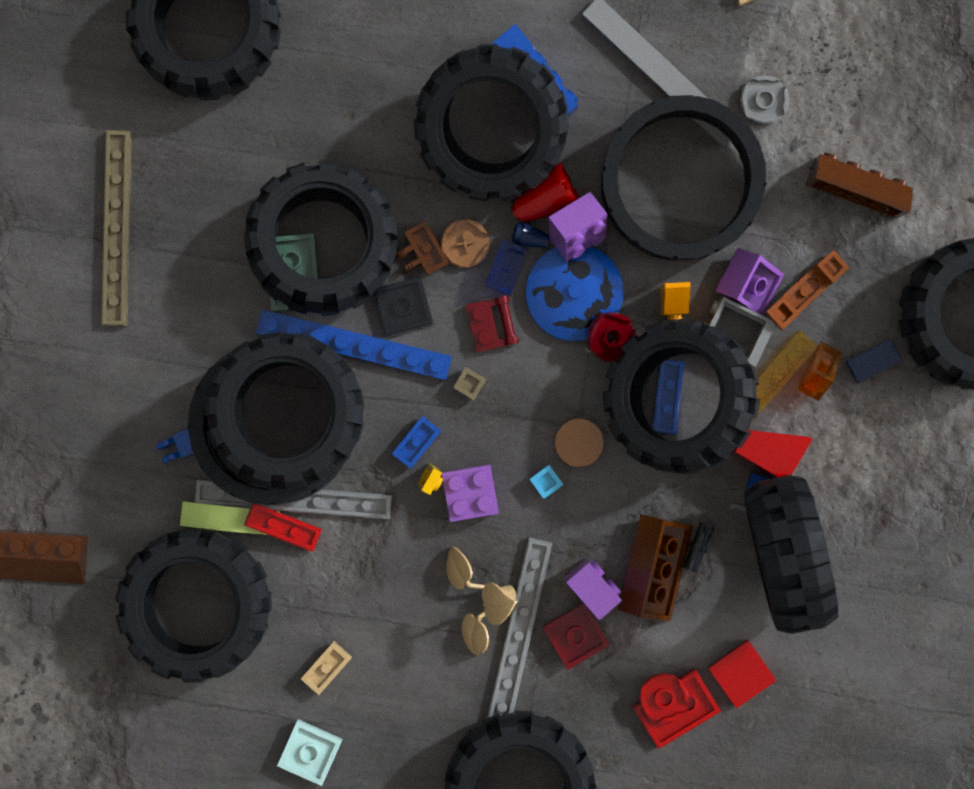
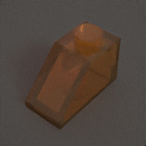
(820, 371)

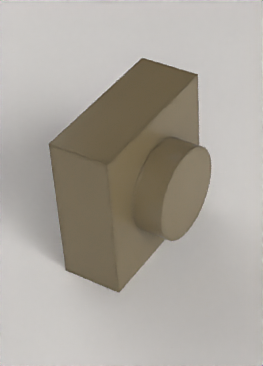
(469, 383)

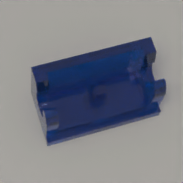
(506, 267)

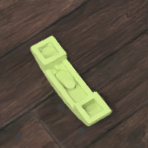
(215, 517)

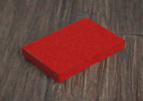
(699, 709)

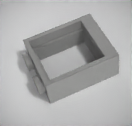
(763, 334)

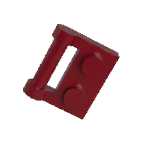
(484, 327)

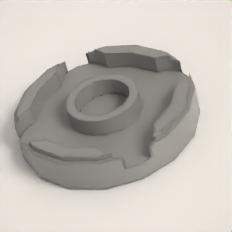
(764, 100)

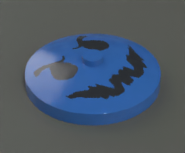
(572, 292)

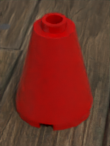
(547, 197)

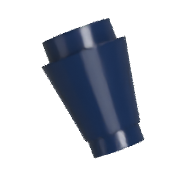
(529, 236)

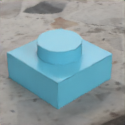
(546, 481)

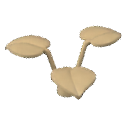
(497, 602)

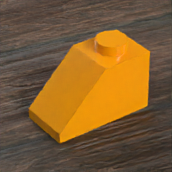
(675, 300)

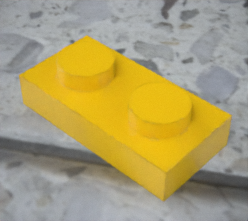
(430, 479)

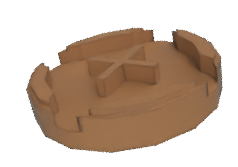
(465, 243)
(579, 442)

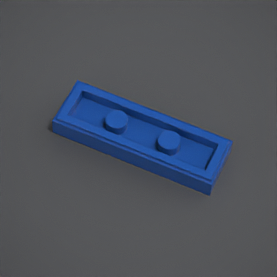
(668, 397)

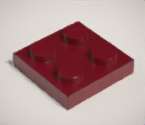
(575, 635)

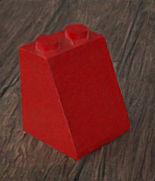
(773, 452)

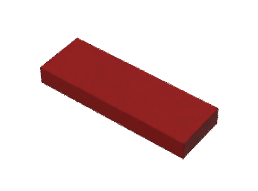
(282, 527)

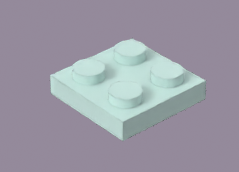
(309, 752)

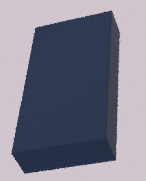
(873, 361)

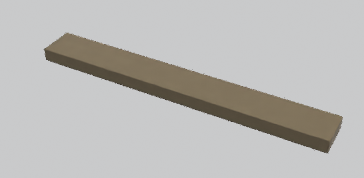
(116, 228)

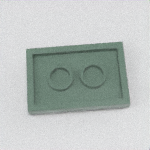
(299, 255)

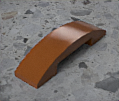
(806, 289)

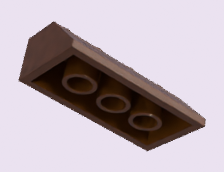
(860, 186)
(43, 556)
(655, 568)

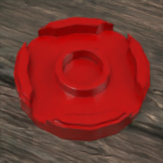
(663, 697)

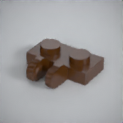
(426, 249)

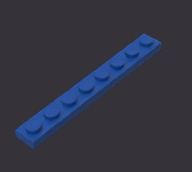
(360, 345)

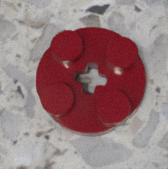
(598, 332)

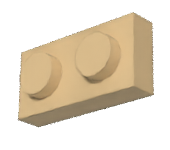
(326, 668)

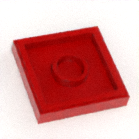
(742, 673)

